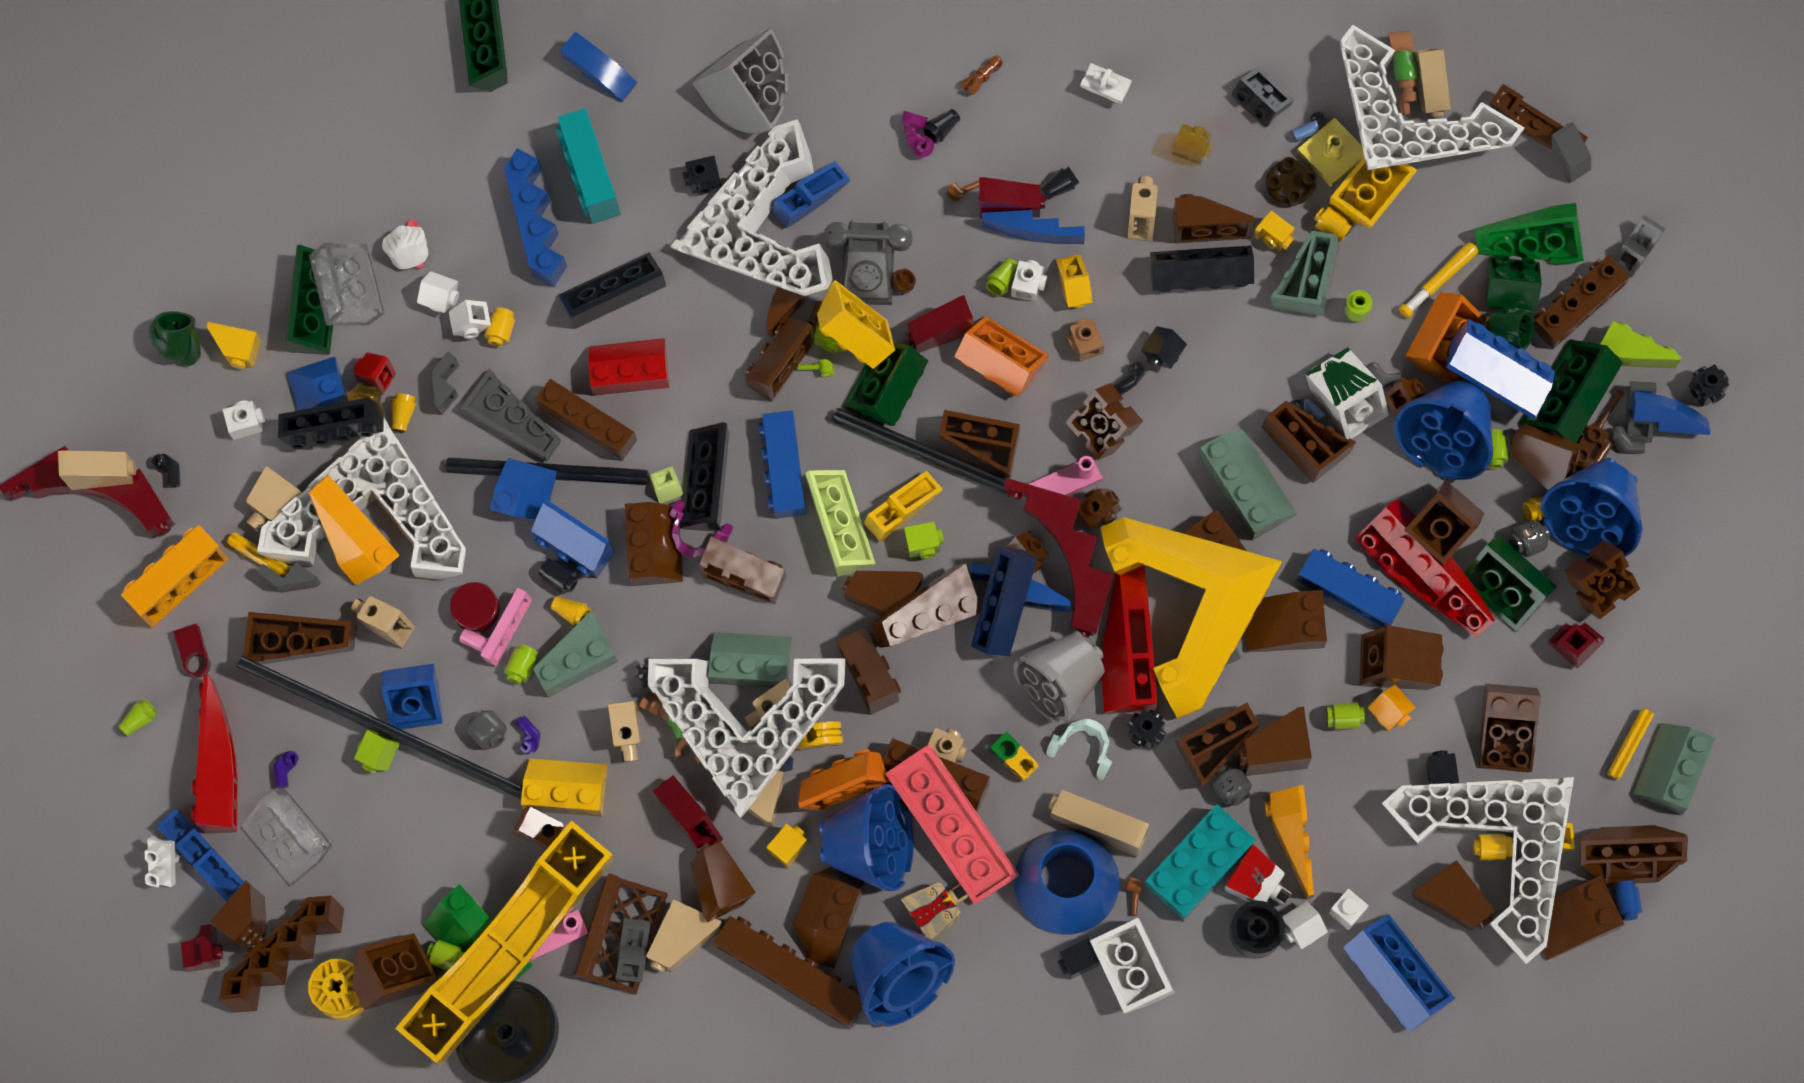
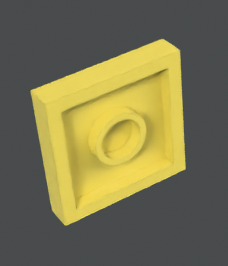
(1332, 152)

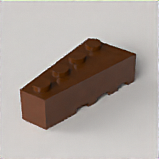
(285, 637)

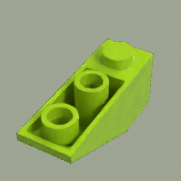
(1638, 349)

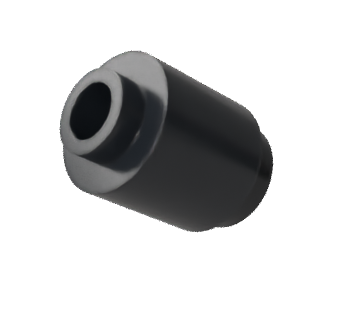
(558, 576)

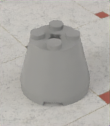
(1060, 675)

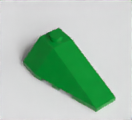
(1543, 235)
(460, 921)

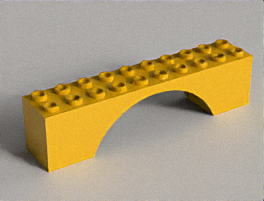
(507, 945)

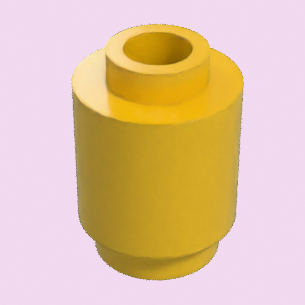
(1332, 222)
(501, 327)
(1493, 846)

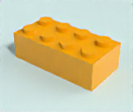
(174, 576)

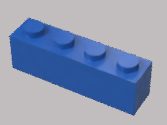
(784, 464)
(1350, 588)

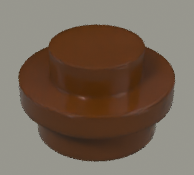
(903, 280)

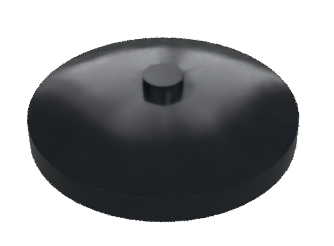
(511, 1037)

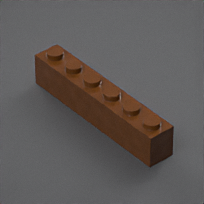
(789, 971)

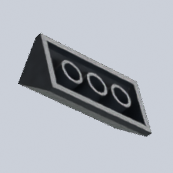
(612, 290)
(705, 477)

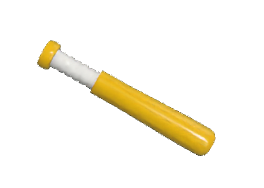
(1453, 266)

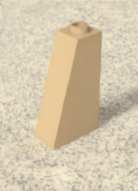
(1099, 822)

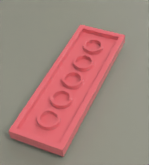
(952, 824)

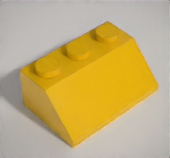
(1370, 192)
(855, 326)
(564, 787)

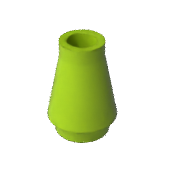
(1001, 278)
(139, 716)

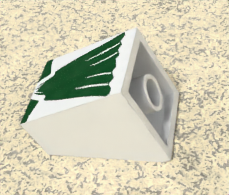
(1348, 393)

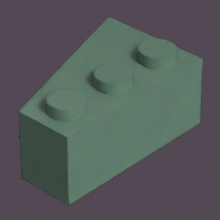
(1309, 277)
(575, 657)

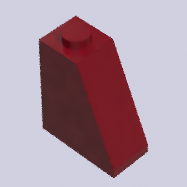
(1006, 195)
(940, 325)
(687, 813)

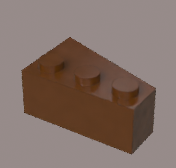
(1306, 441)
(869, 670)
(1216, 742)

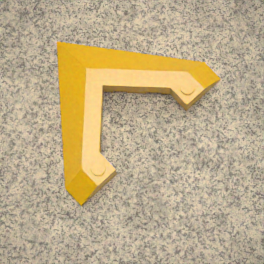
(1233, 586)

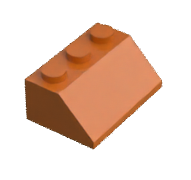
(1433, 341)
(1001, 356)
(842, 781)

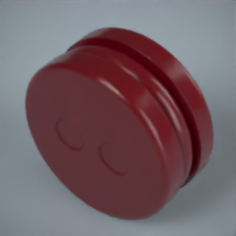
(475, 607)

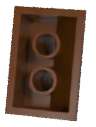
(780, 358)
(651, 545)
(243, 917)
(391, 971)

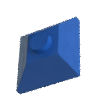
(318, 384)
(522, 489)

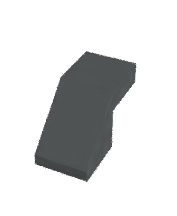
(1572, 150)
(1638, 245)
(443, 392)
(1639, 429)
(296, 579)
(632, 950)

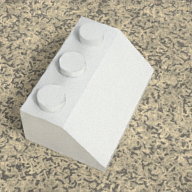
(1132, 966)

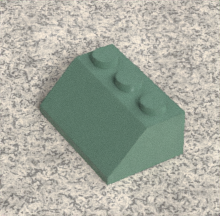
(749, 659)
(1674, 767)

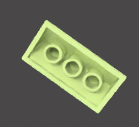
(840, 520)

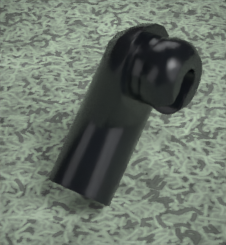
(1129, 382)
(170, 467)

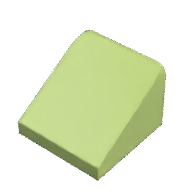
(666, 484)

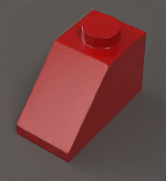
(374, 371)

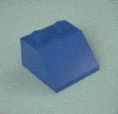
(412, 696)

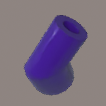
(531, 735)
(283, 767)

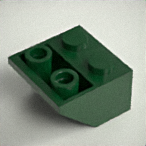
(1513, 283)

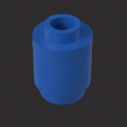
(1627, 900)

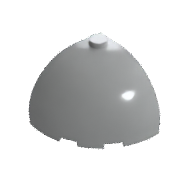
(747, 85)

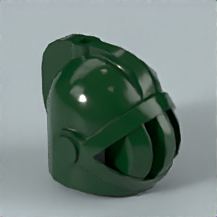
(1506, 324)
(175, 341)

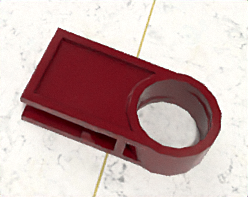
(190, 645)

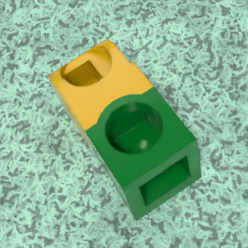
(1014, 756)

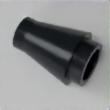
(941, 126)
(1060, 183)

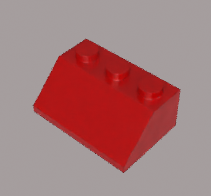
(628, 367)

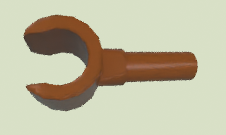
(956, 193)
(813, 318)
(1134, 886)

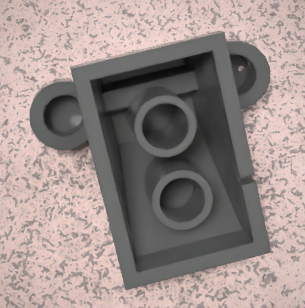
(868, 256)

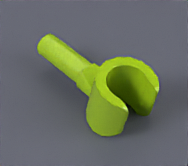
(825, 366)

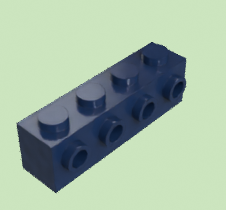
(1003, 601)

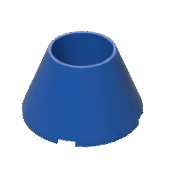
(1062, 914)
(898, 972)

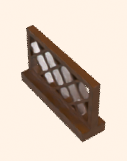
(600, 924)

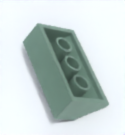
(1246, 483)

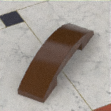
(1535, 123)

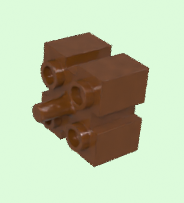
(1104, 421)
(1602, 579)

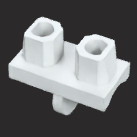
(1106, 83)
(161, 862)

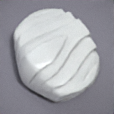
(406, 246)

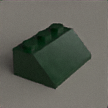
(884, 391)
(1508, 583)

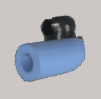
(1311, 128)
(1310, 408)

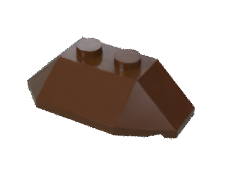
(1633, 853)
(827, 914)

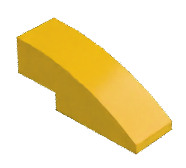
(902, 506)

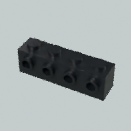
(1202, 268)
(331, 423)

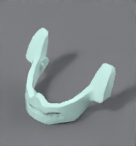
(1093, 728)

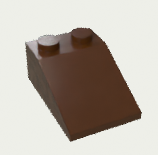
(1206, 220)
(1288, 623)
(1581, 917)

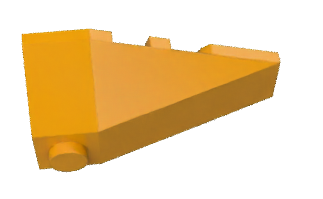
(354, 540)
(1288, 820)

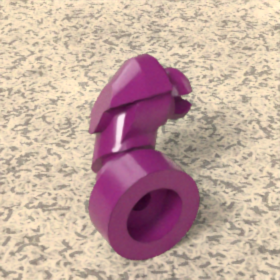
(920, 144)

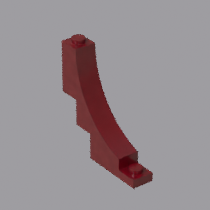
(136, 498)
(1057, 515)

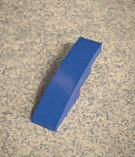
(1023, 226)
(1038, 594)
(200, 854)

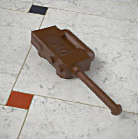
(1596, 436)

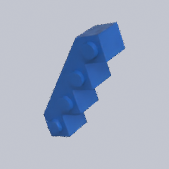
(529, 205)

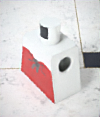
(1257, 879)

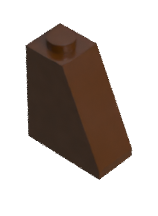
(1544, 454)
(881, 589)
(719, 881)
(1456, 897)

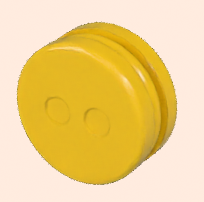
(822, 736)

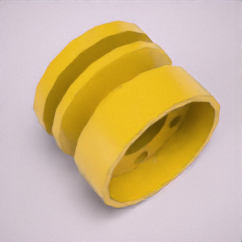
(321, 989)

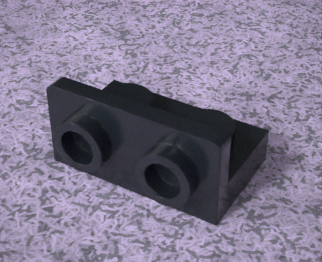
(1261, 96)

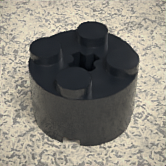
(1266, 918)

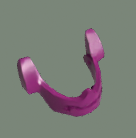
(687, 549)

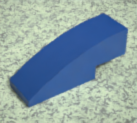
(597, 66)
(809, 194)
(1668, 414)

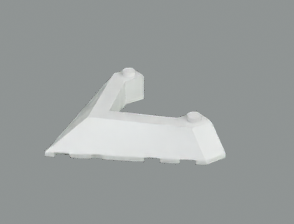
(1390, 139)
(728, 225)
(370, 472)
(740, 759)
(1530, 809)

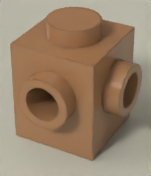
(1085, 339)

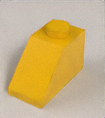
(1074, 281)
(236, 344)

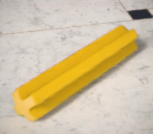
(250, 550)
(1630, 744)

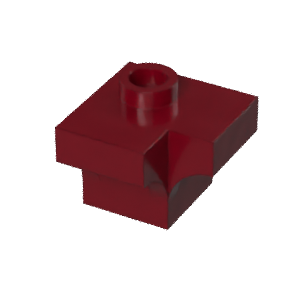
(1576, 642)
(202, 951)

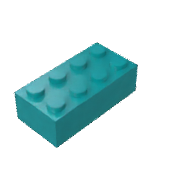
(587, 166)
(1200, 862)

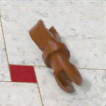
(975, 81)

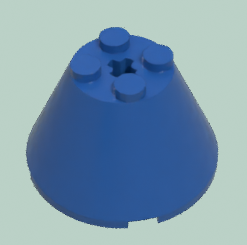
(1448, 430)
(1595, 507)
(870, 839)

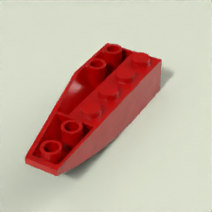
(1417, 570)
(1128, 647)
(216, 766)

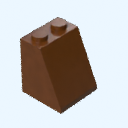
(1444, 522)
(1401, 658)
(1278, 746)

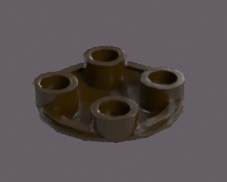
(1291, 182)

